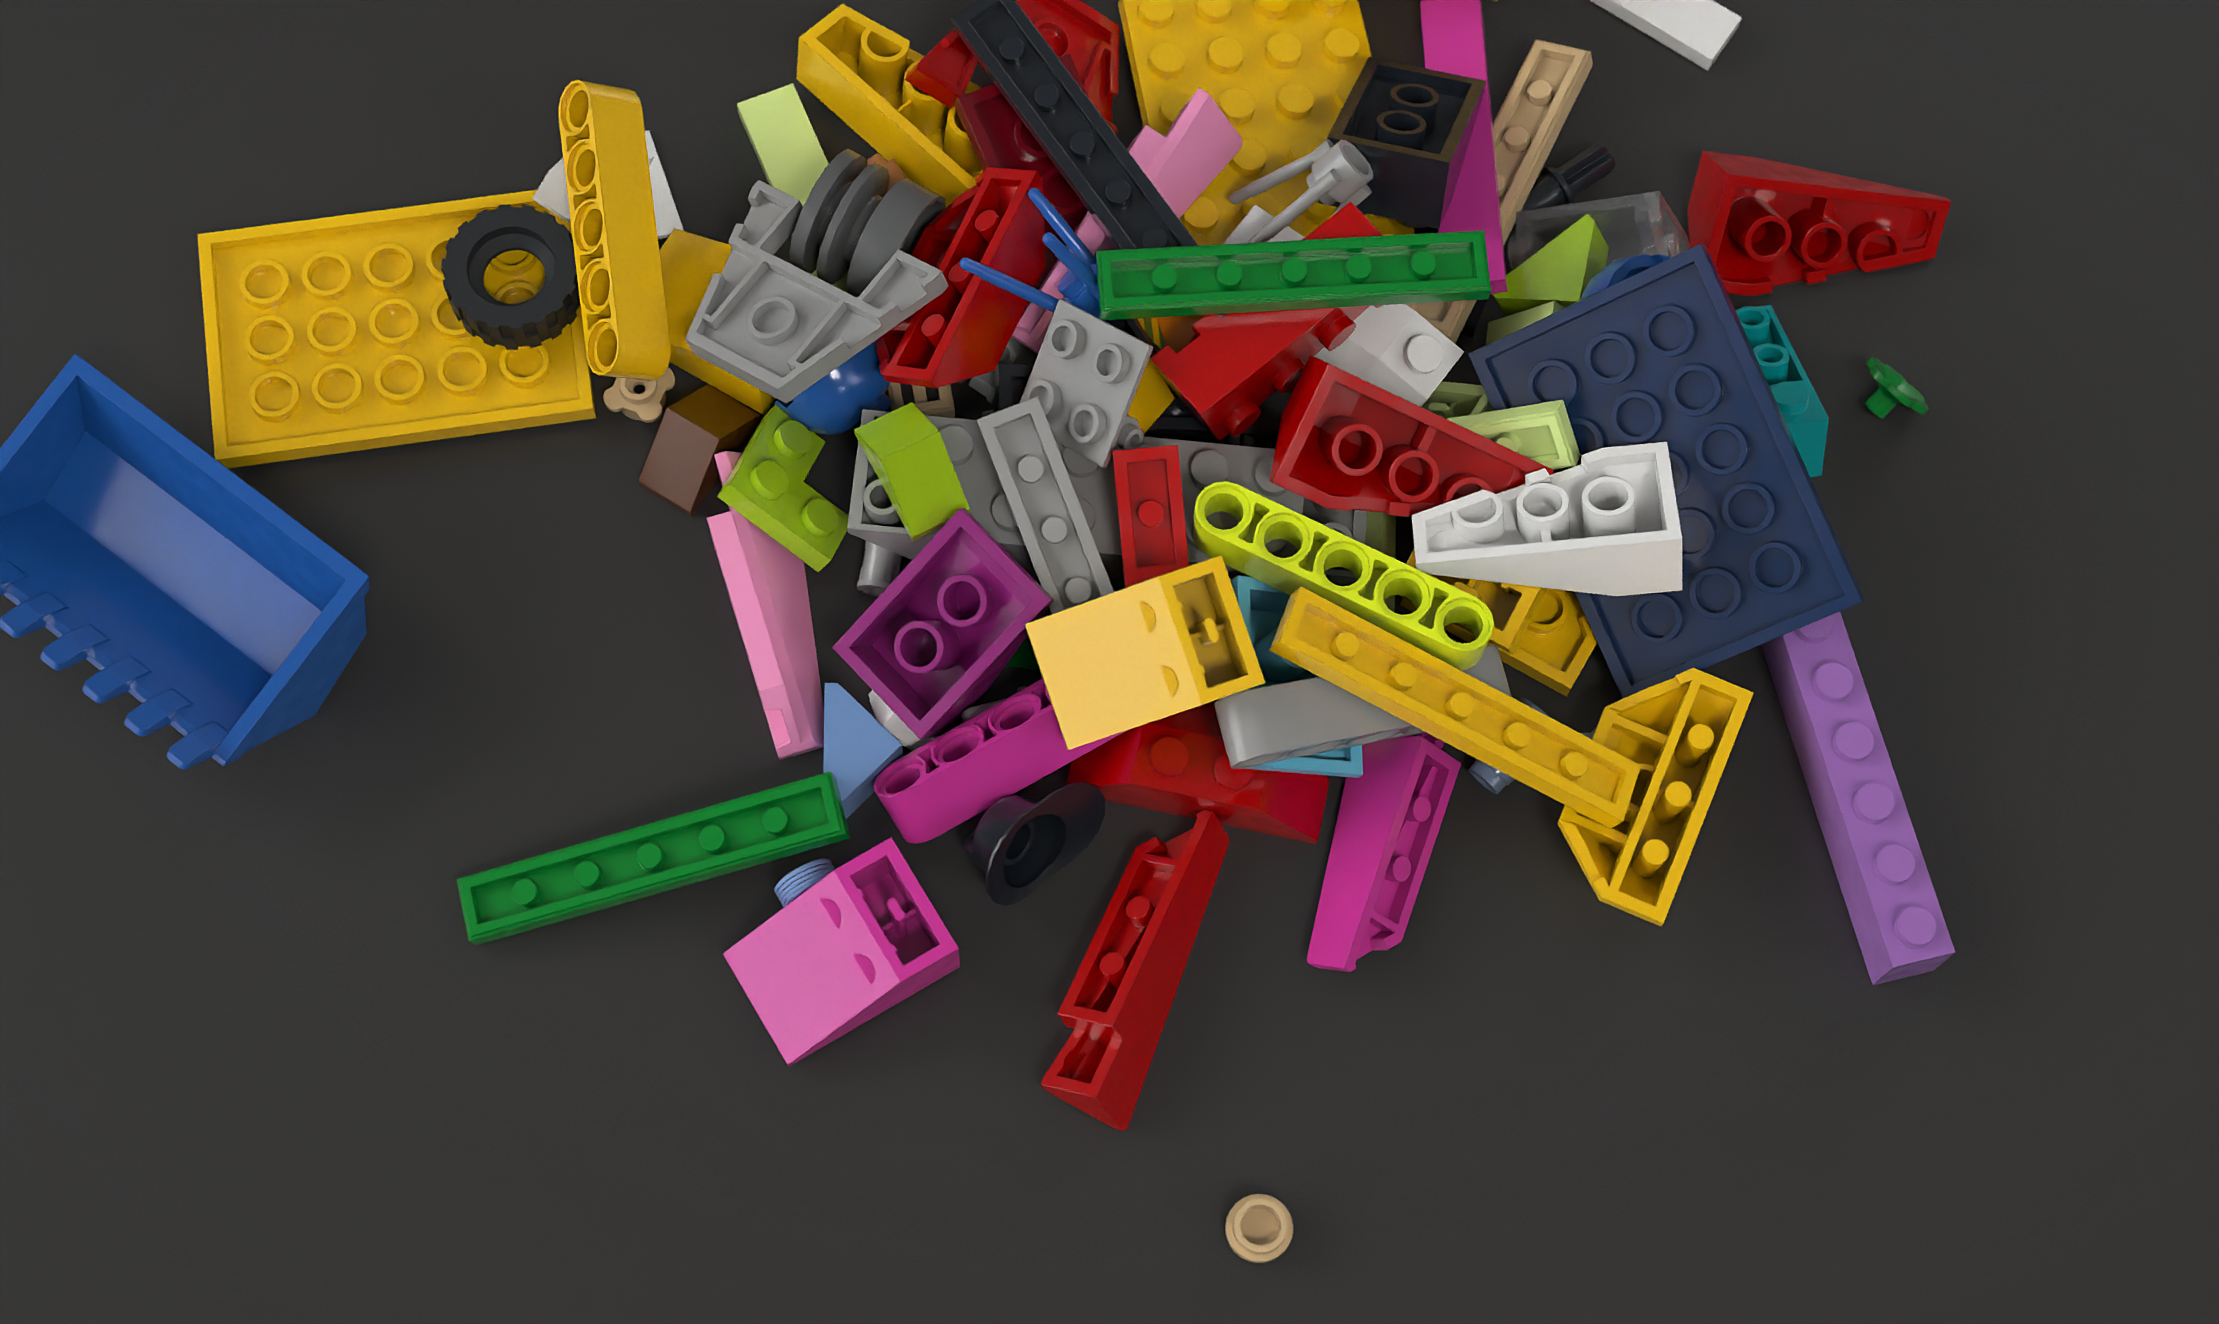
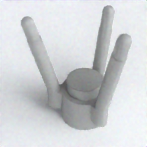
(1337, 175)

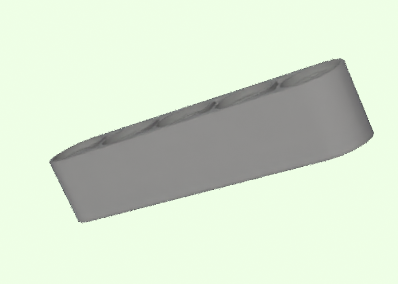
(1317, 717)

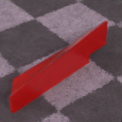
(1134, 972)

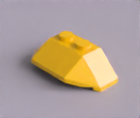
(1682, 742)

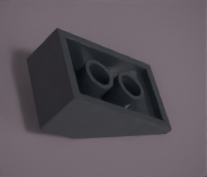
(1413, 134)

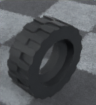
(497, 233)

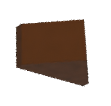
(682, 456)

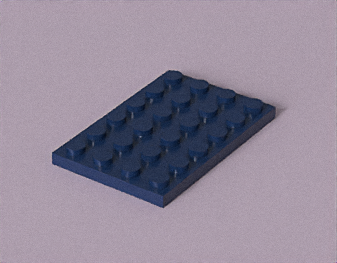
(1675, 367)

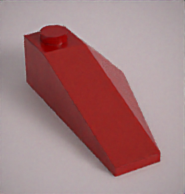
(1798, 224)
(1380, 453)

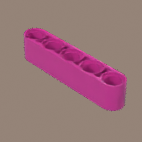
(976, 765)

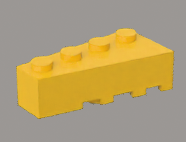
(861, 78)

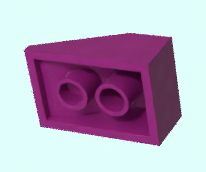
(944, 627)

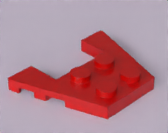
(1066, 27)

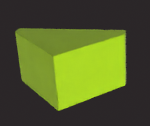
(1557, 270)
(913, 469)

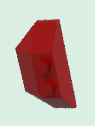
(972, 320)
(1184, 768)

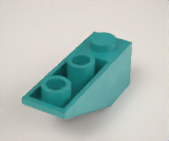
(1788, 383)

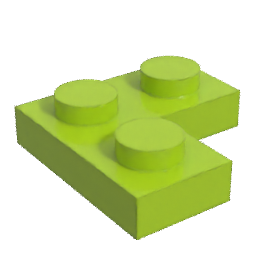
(772, 495)

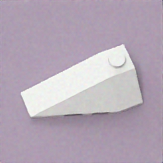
(1390, 343)
(1580, 530)

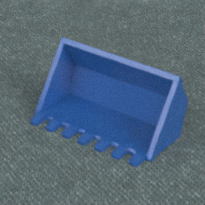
(167, 574)

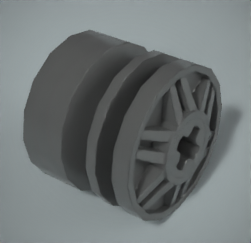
(857, 223)

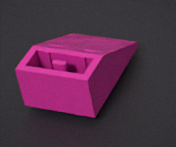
(843, 952)

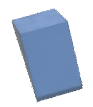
(854, 747)

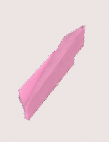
(1178, 167)
(775, 624)

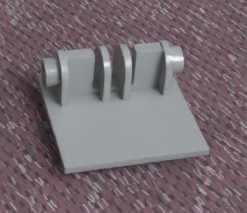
(1088, 383)

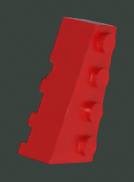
(1248, 356)

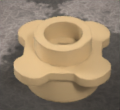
(639, 406)

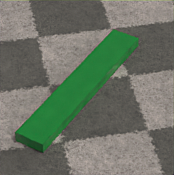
(1292, 275)
(653, 858)

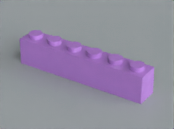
(1858, 801)

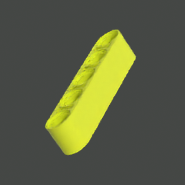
(1325, 548)

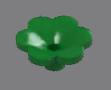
(1892, 391)

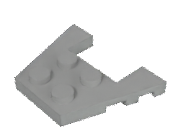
(786, 325)

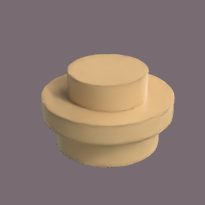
(1259, 1228)

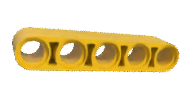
(614, 231)

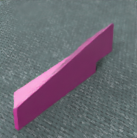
(1381, 848)

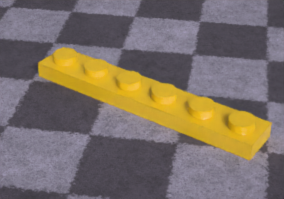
(1455, 707)

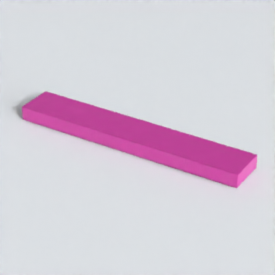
(1457, 46)

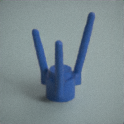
(1079, 282)

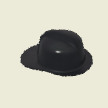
(1031, 839)

